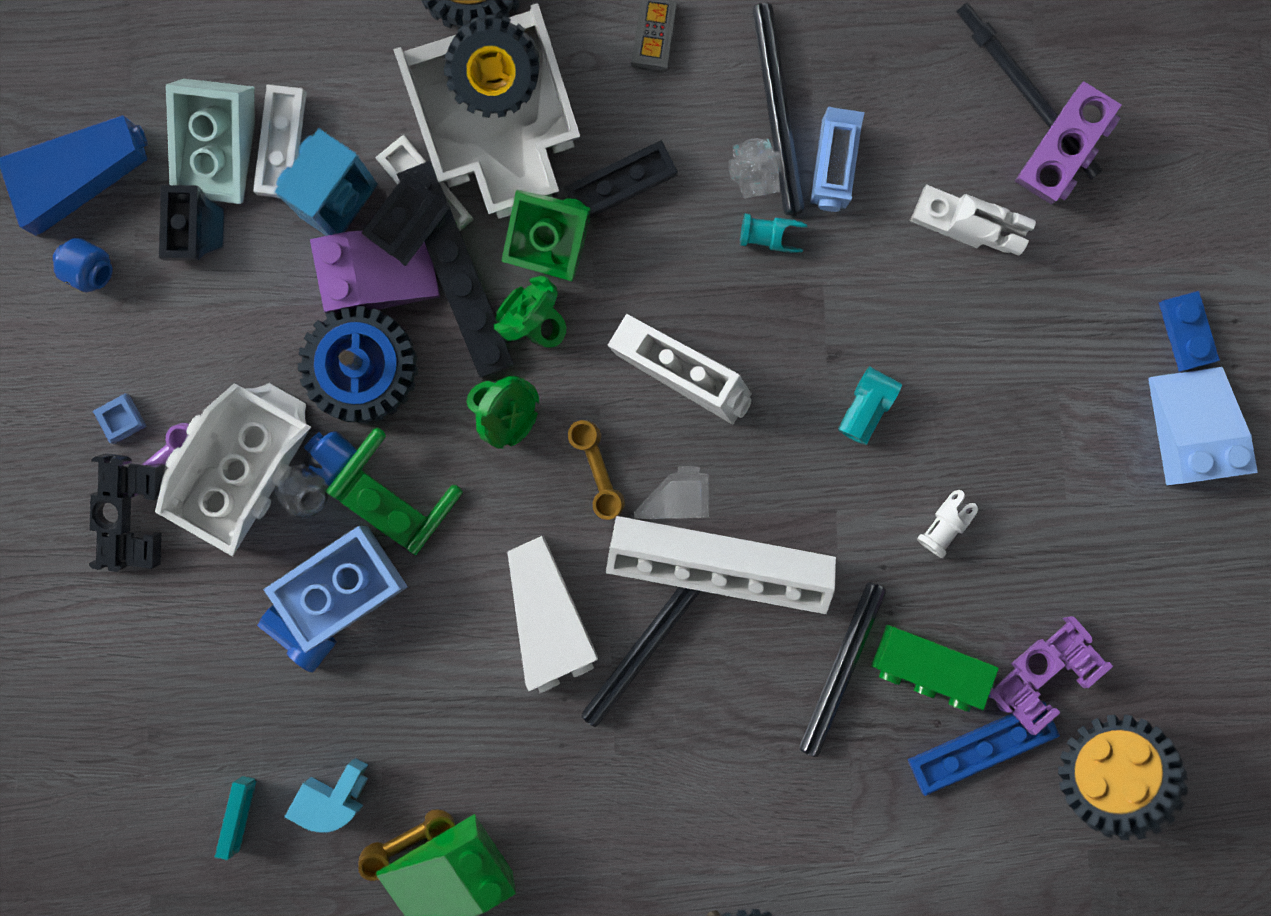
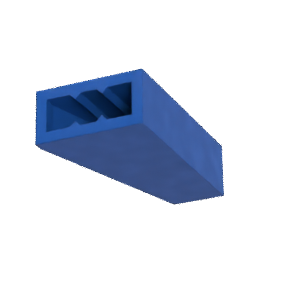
(70, 170)

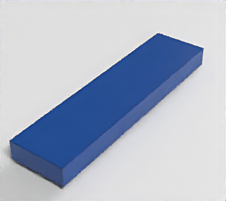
(976, 752)

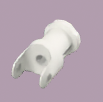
(948, 524)

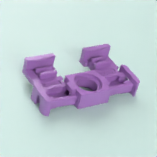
(1063, 645)

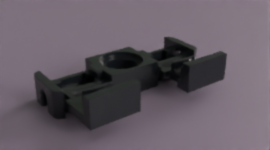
(112, 482)

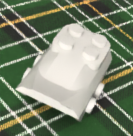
(232, 463)

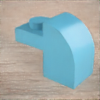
(325, 808)

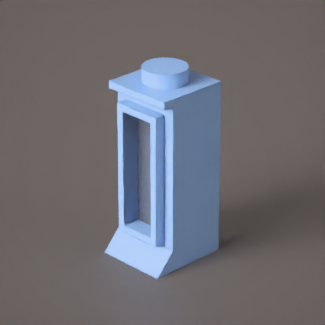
(836, 159)

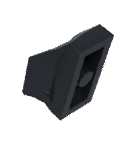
(188, 223)

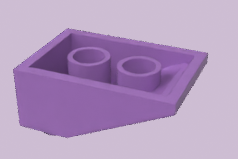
(360, 273)

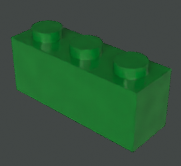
(934, 669)

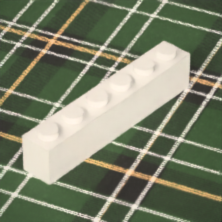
(721, 565)

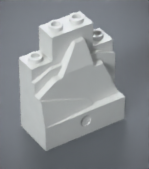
(501, 151)

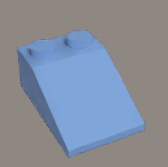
(1200, 427)
(335, 587)

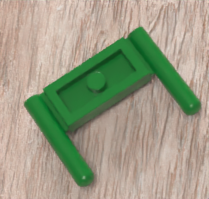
(382, 506)

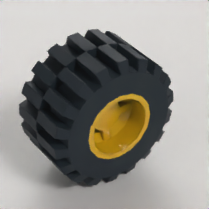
(492, 66)

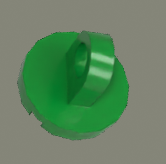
(526, 311)
(503, 410)

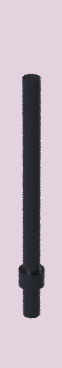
(984, 36)

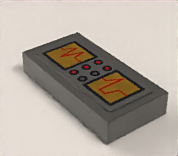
(654, 34)

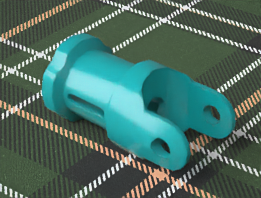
(767, 232)

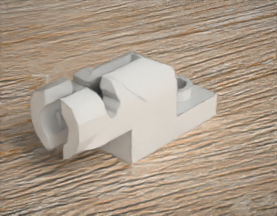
(972, 220)

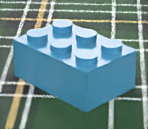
(326, 184)

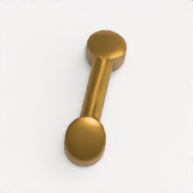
(586, 436)
(377, 854)

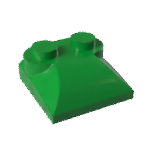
(546, 234)

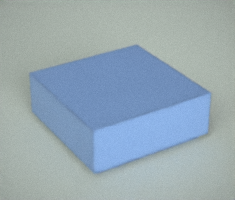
(119, 418)

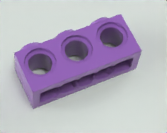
(1069, 124)

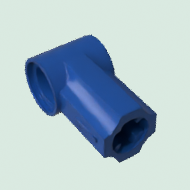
(276, 628)

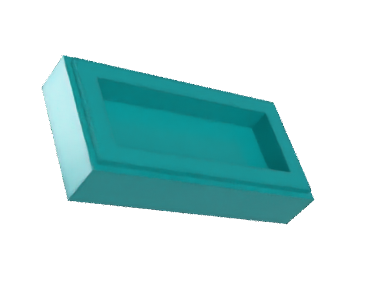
(235, 817)

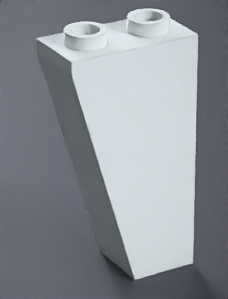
(682, 369)
(547, 619)

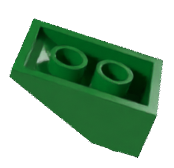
(450, 874)

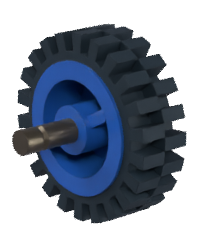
(358, 365)

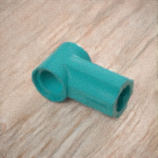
(872, 398)

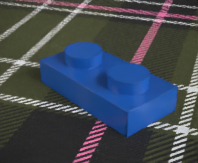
(1189, 331)

